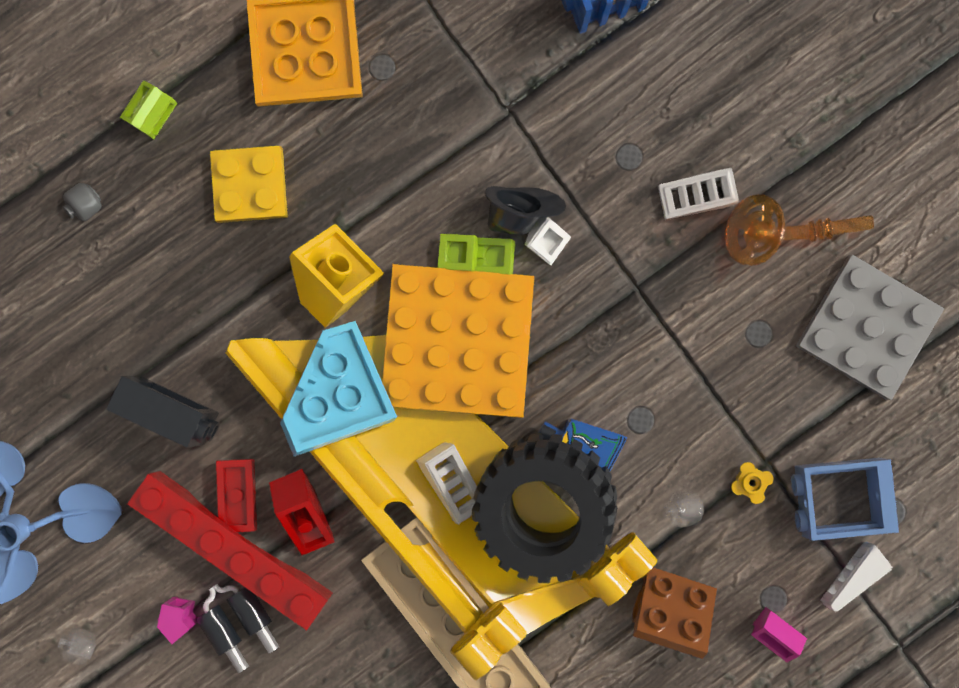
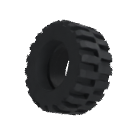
(536, 551)

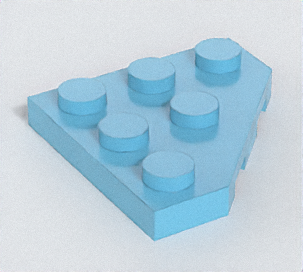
(336, 393)

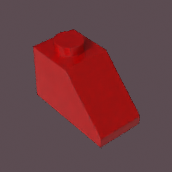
(300, 512)

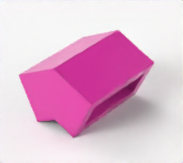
(176, 618)
(778, 635)

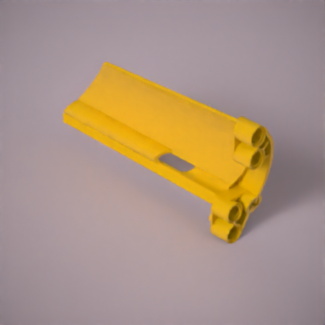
(383, 469)

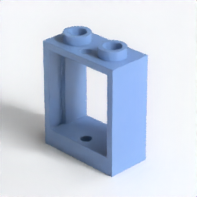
(880, 494)

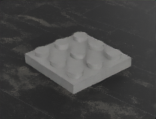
(870, 327)

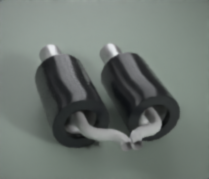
(221, 631)

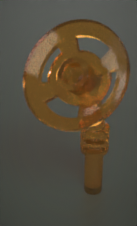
(771, 236)

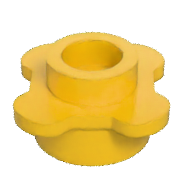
(747, 473)

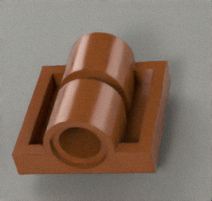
(674, 612)

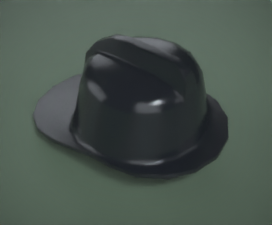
(520, 208)

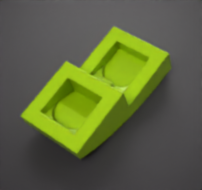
(476, 253)

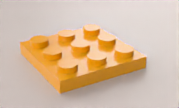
(303, 51)

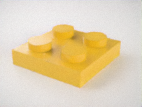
(248, 184)

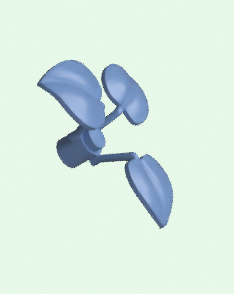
(86, 515)

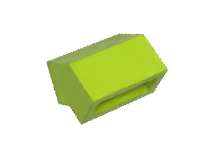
(148, 109)

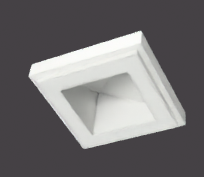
(547, 239)

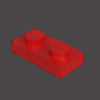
(237, 494)

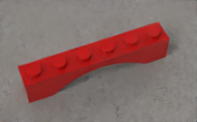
(195, 526)

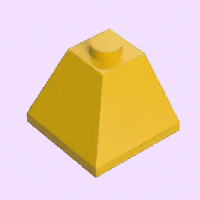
(332, 274)

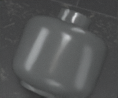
(81, 202)

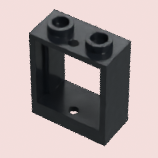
(163, 411)

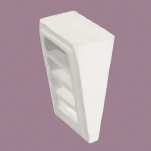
(728, 185)
(433, 475)
(859, 574)

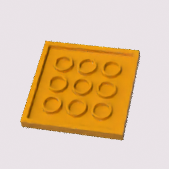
(458, 340)

